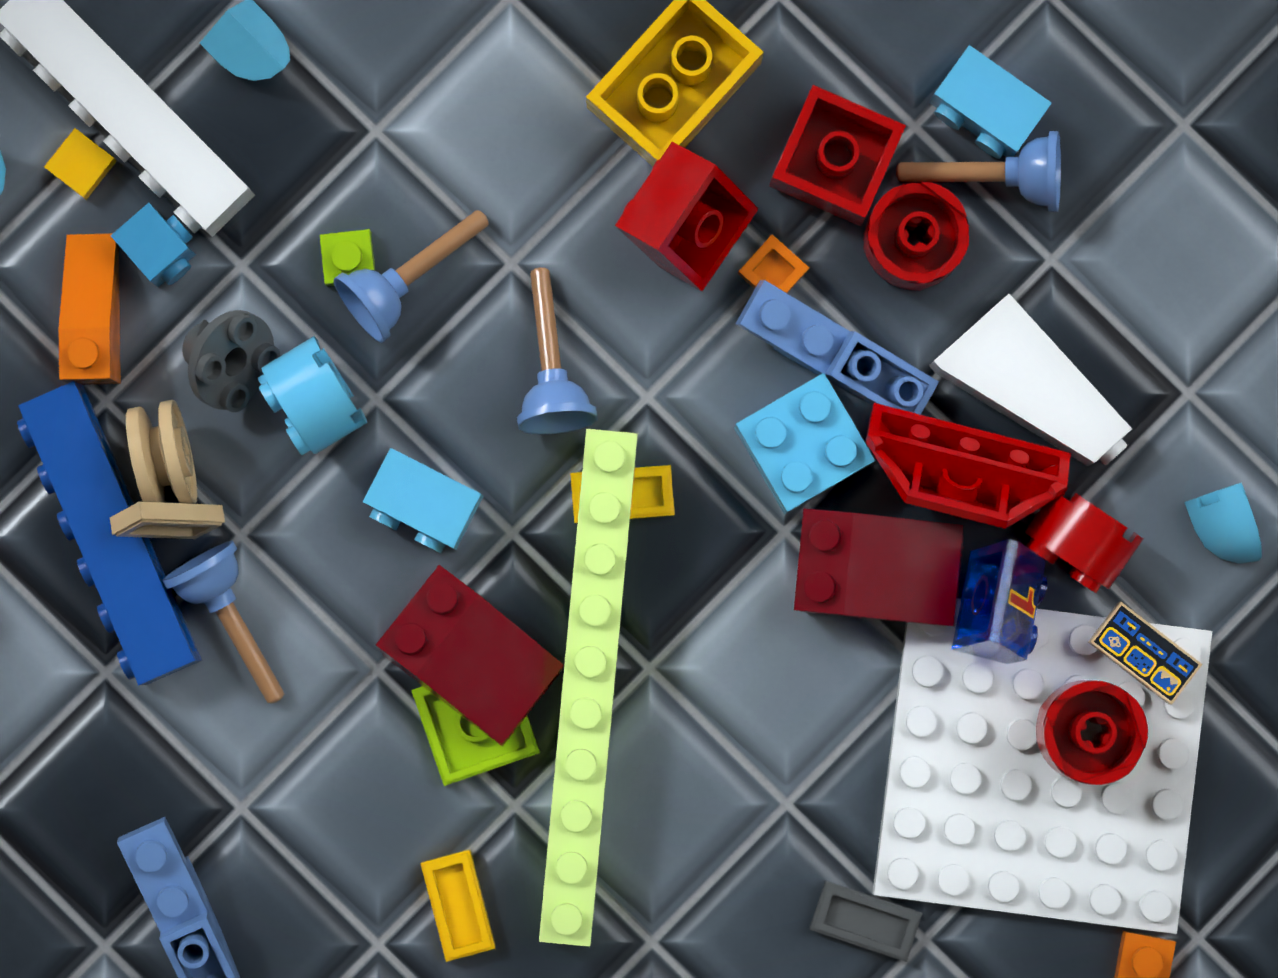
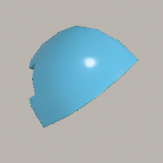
(247, 43)
(1226, 524)

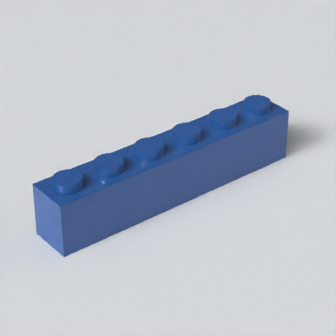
(123, 569)

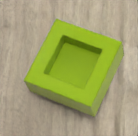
(346, 253)

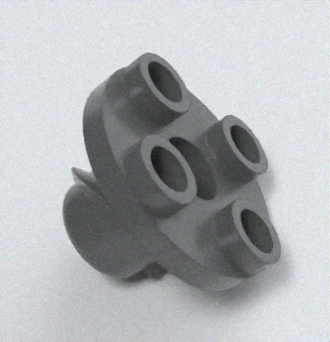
(228, 358)

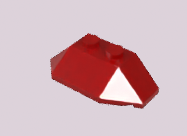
(964, 467)

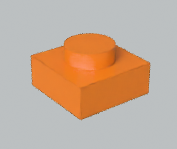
(775, 265)
(1144, 956)

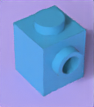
(156, 245)

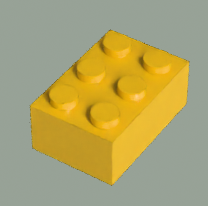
(674, 78)

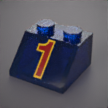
(1000, 602)

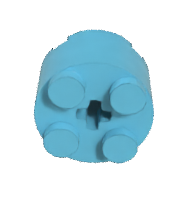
(312, 396)

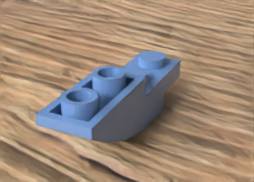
(831, 349)
(177, 903)

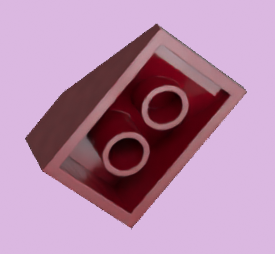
(879, 567)
(469, 655)

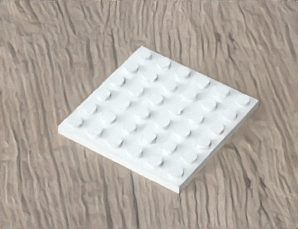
(995, 828)

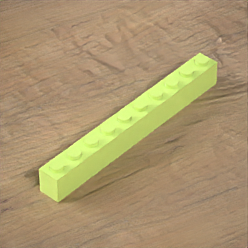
(588, 687)

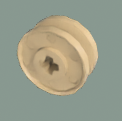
(161, 454)

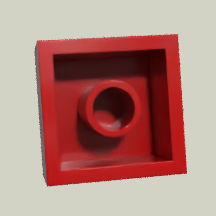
(837, 155)
(687, 216)

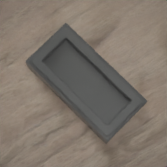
(865, 920)

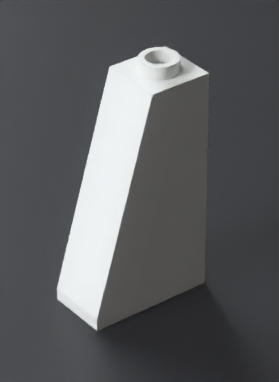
(1031, 381)

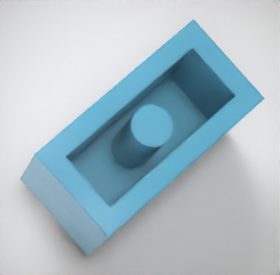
(988, 104)
(423, 500)

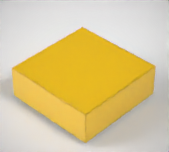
(80, 163)

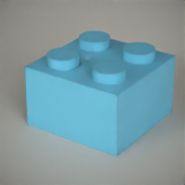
(804, 443)

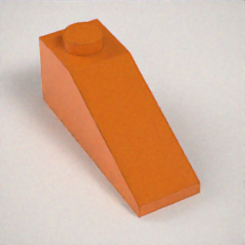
(90, 311)

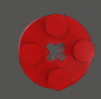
(913, 206)
(1082, 538)
(1116, 747)

